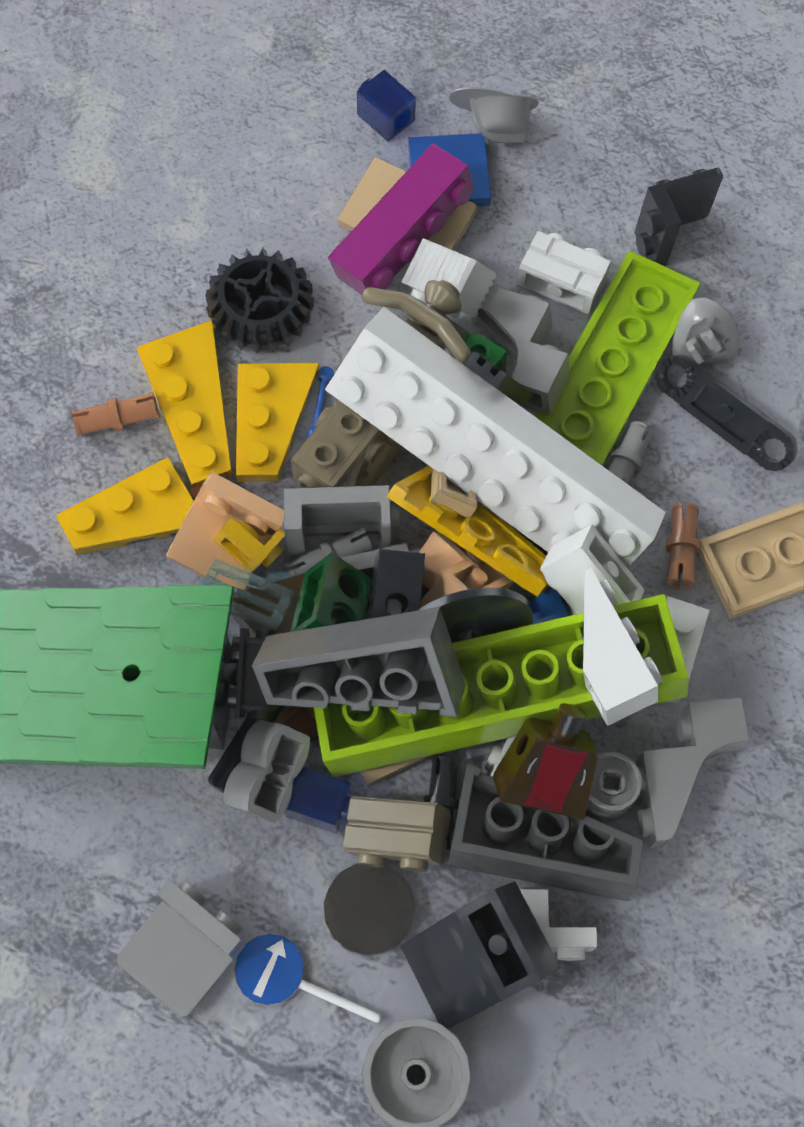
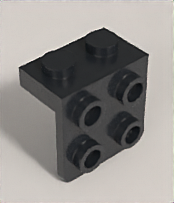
(671, 205)

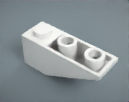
(612, 664)

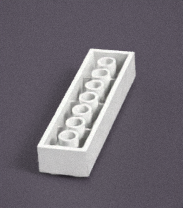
(487, 441)

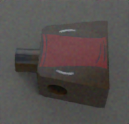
(549, 765)

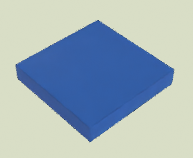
(466, 148)

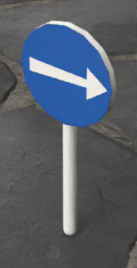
(273, 970)

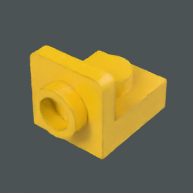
(243, 545)

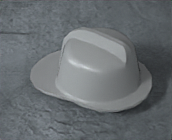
(496, 114)

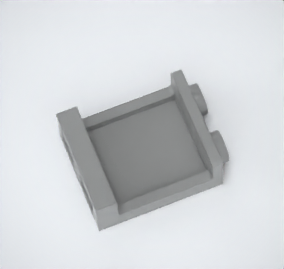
(338, 513)

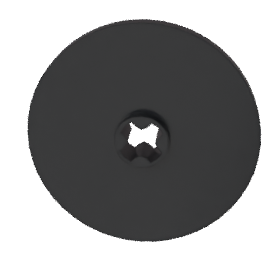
(482, 612)

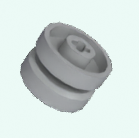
(439, 1057)

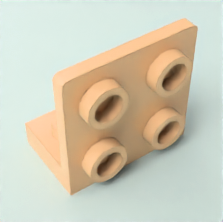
(210, 511)

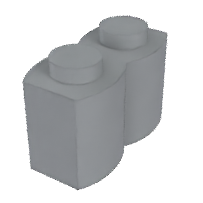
(269, 762)

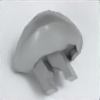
(706, 332)

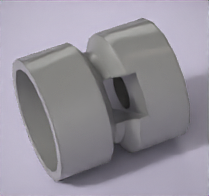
(613, 787)

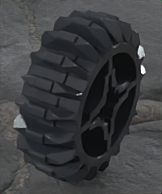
(268, 313)

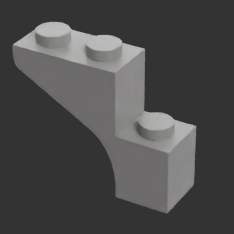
(521, 328)
(670, 773)

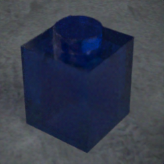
(385, 105)
(319, 800)

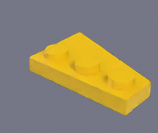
(268, 413)
(131, 510)

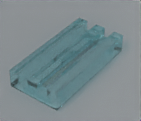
(278, 610)

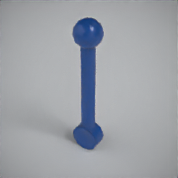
(324, 376)

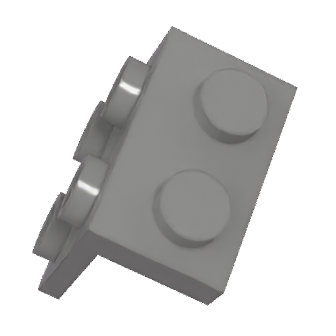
(181, 949)

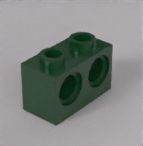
(331, 595)

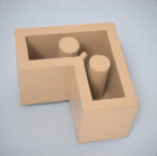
(454, 569)

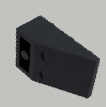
(480, 955)

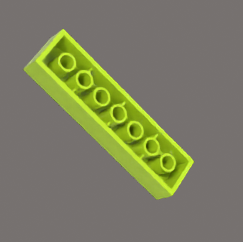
(506, 682)

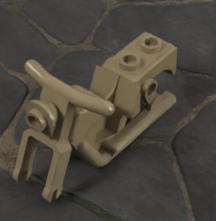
(344, 437)

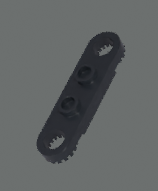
(726, 412)

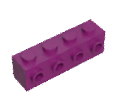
(401, 219)

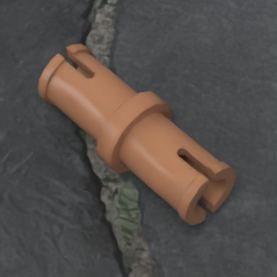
(115, 414)
(683, 546)

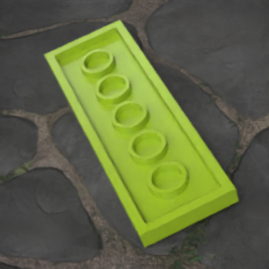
(619, 353)

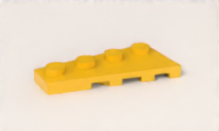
(189, 393)
(481, 534)

